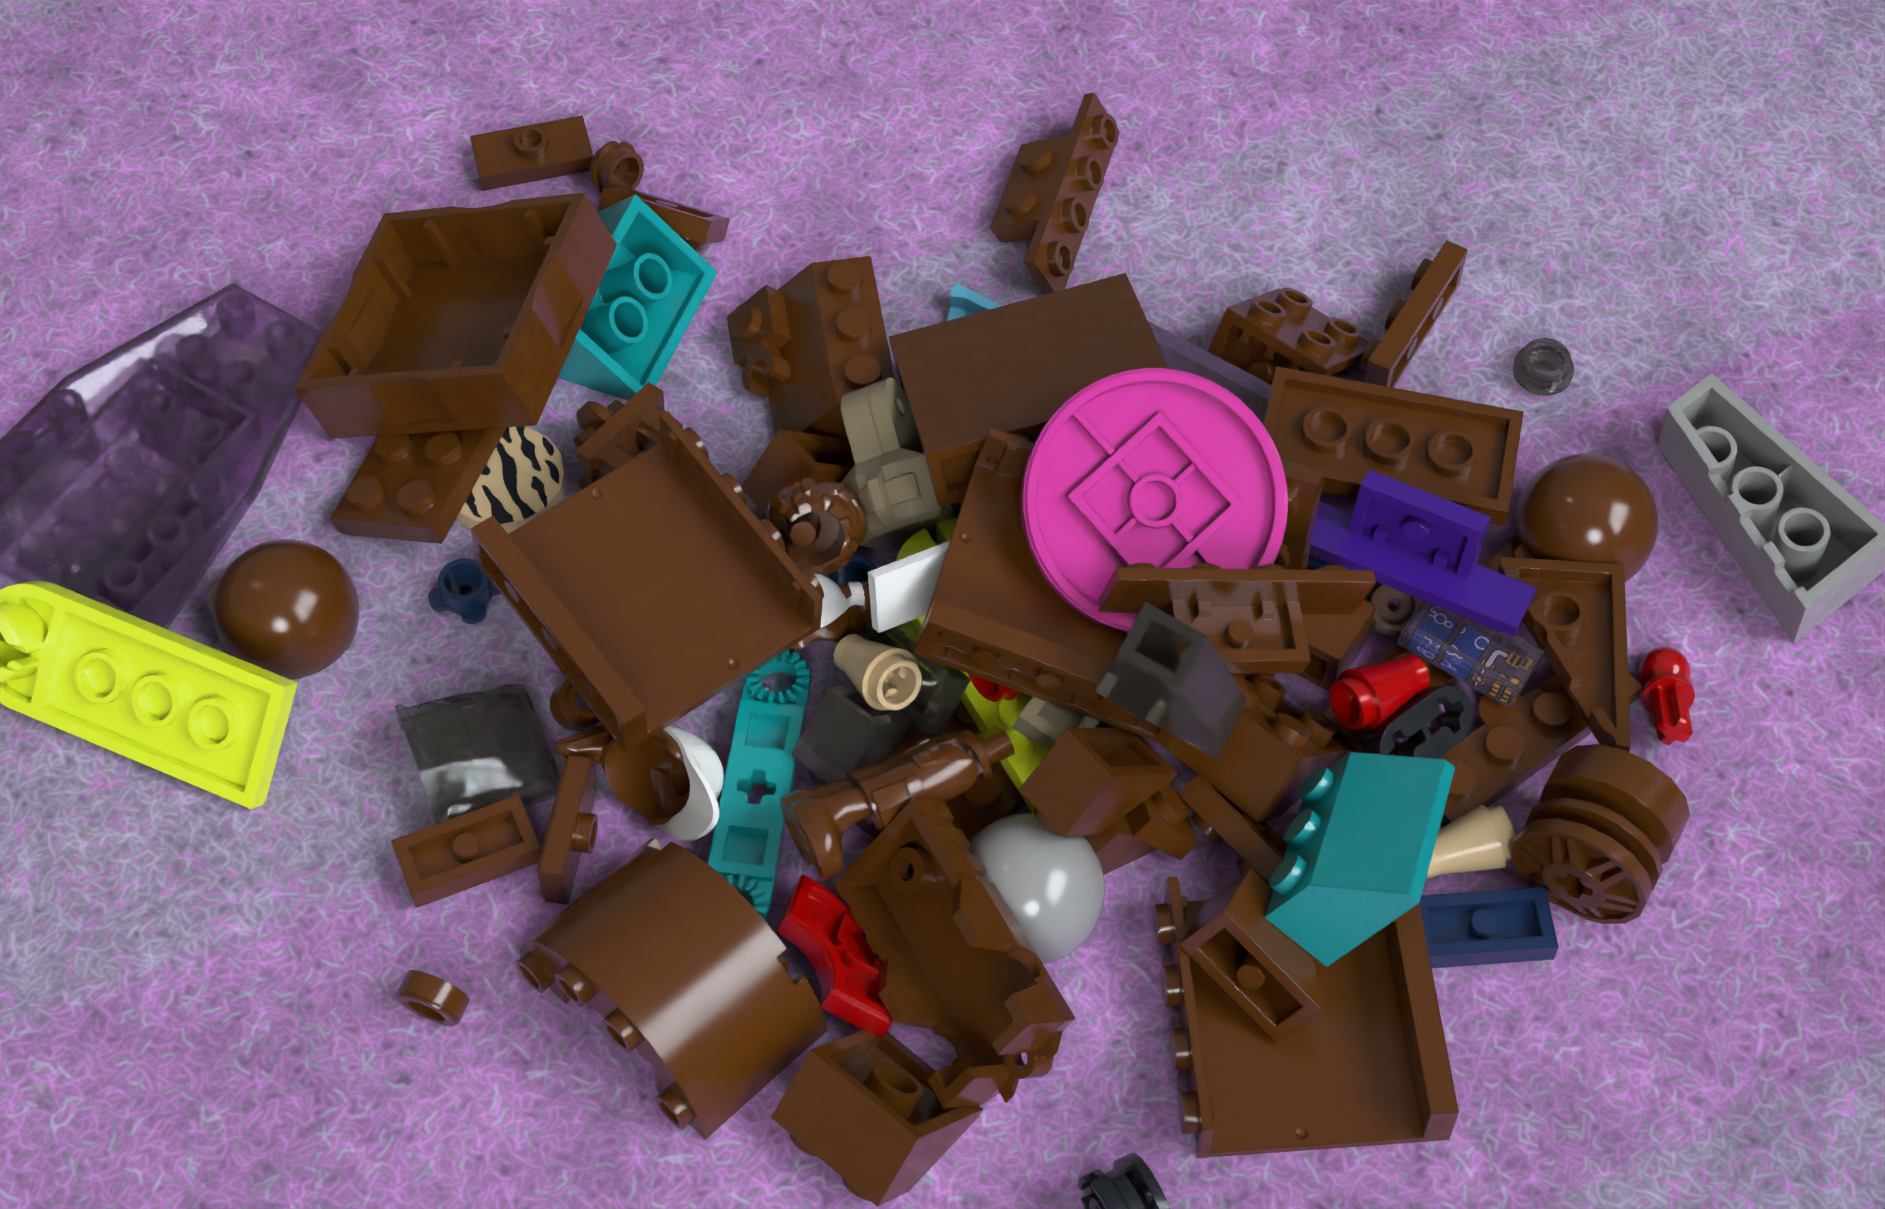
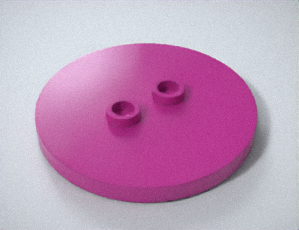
(1153, 475)

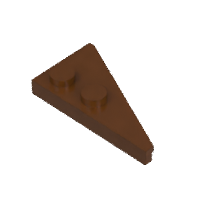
(1583, 630)

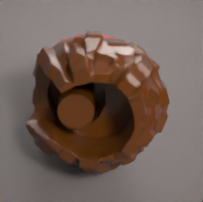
(818, 523)

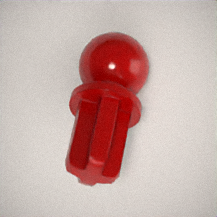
(1667, 693)

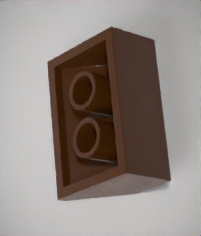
(833, 347)

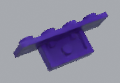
(1422, 550)

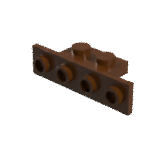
(1055, 193)
(1244, 612)

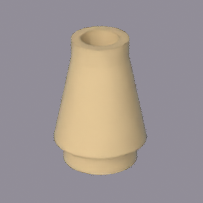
(881, 673)
(1473, 843)

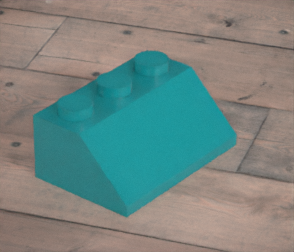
(639, 305)
(1357, 850)

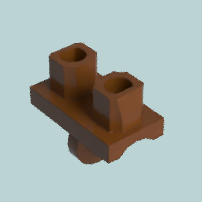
(617, 432)

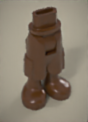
(881, 790)

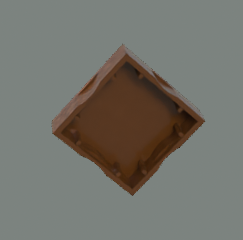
(458, 318)

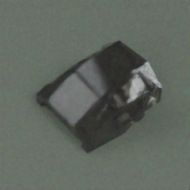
(479, 750)

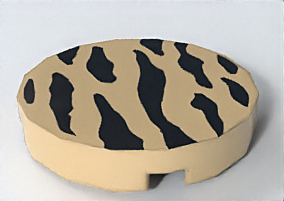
(517, 482)

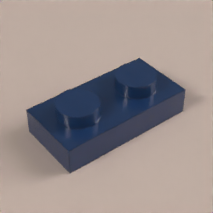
(1488, 927)

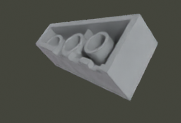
(1773, 507)

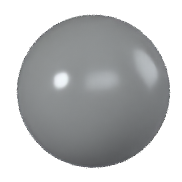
(1045, 880)

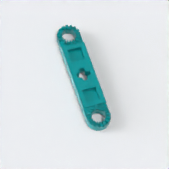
(766, 731)

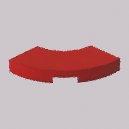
(840, 955)

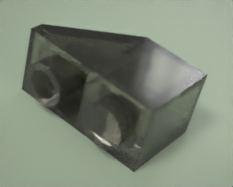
(1174, 681)

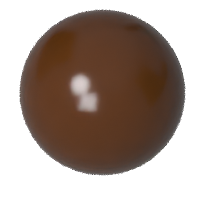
(1588, 512)
(286, 608)

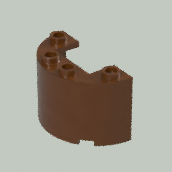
(682, 979)

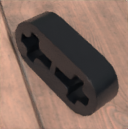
(1411, 723)

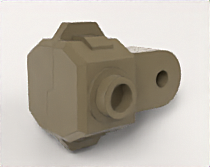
(889, 467)

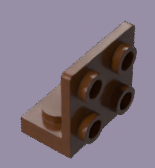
(1285, 333)

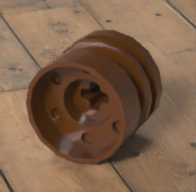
(1601, 833)

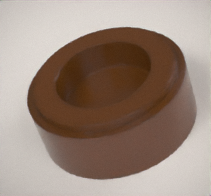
(432, 998)

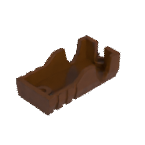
(954, 956)

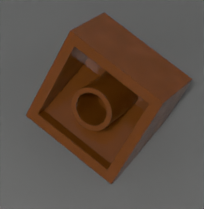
(870, 1114)

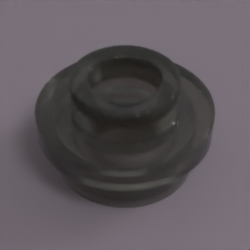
(1548, 355)

